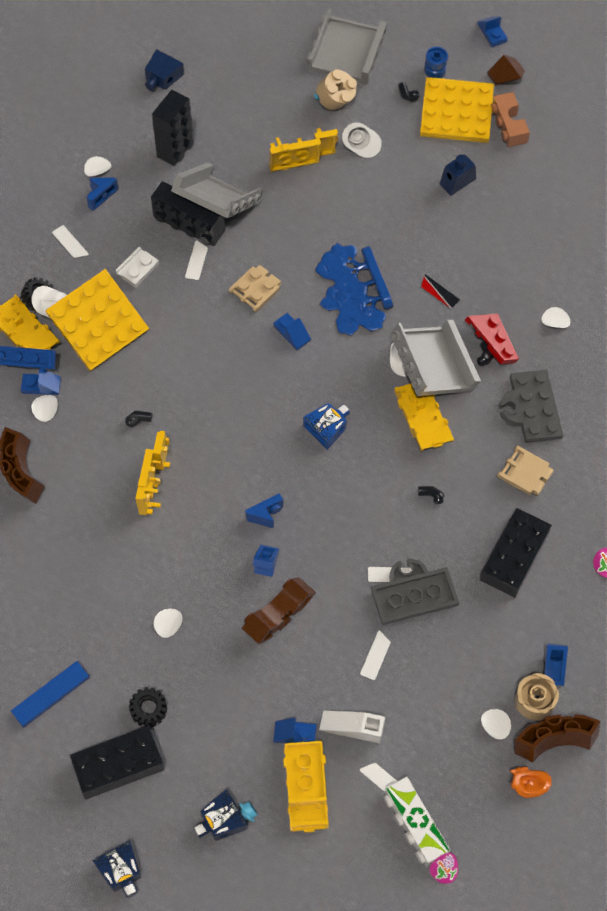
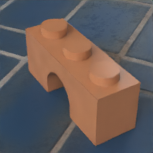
(512, 131)

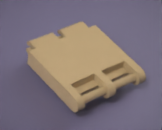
(256, 287)
(526, 472)

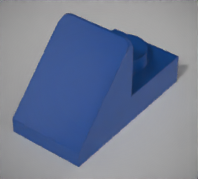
(492, 30)
(102, 190)
(292, 331)
(41, 383)
(261, 512)
(265, 560)
(555, 662)
(293, 732)

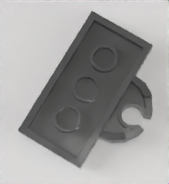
(532, 406)
(413, 592)

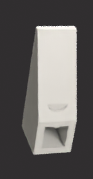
(353, 725)

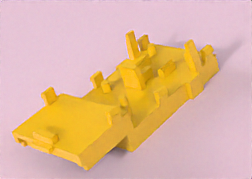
(302, 153)
(23, 327)
(423, 418)
(153, 460)
(306, 786)

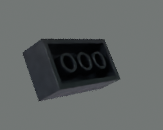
(173, 127)
(186, 215)
(515, 552)
(117, 762)

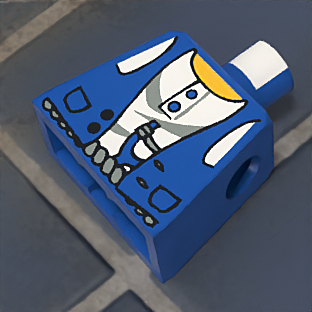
(326, 423)

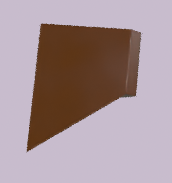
(505, 70)

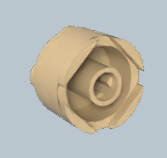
(336, 89)
(535, 708)

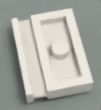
(137, 267)

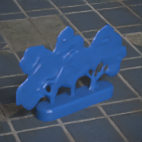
(349, 293)

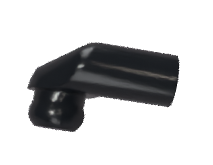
(406, 94)
(486, 356)
(138, 416)
(431, 491)

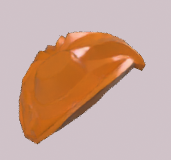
(530, 782)

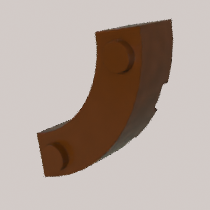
(14, 467)
(277, 612)
(556, 732)

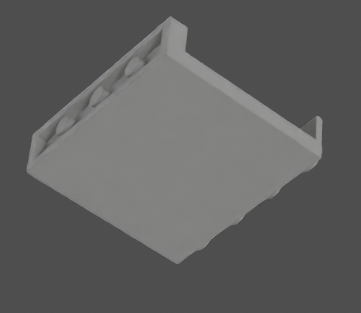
(346, 47)
(213, 193)
(435, 359)

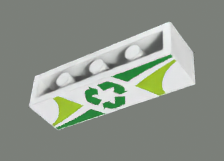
(416, 821)

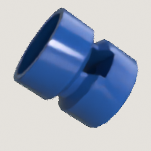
(436, 62)

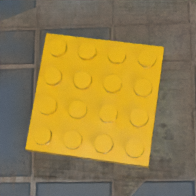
(457, 110)
(97, 319)

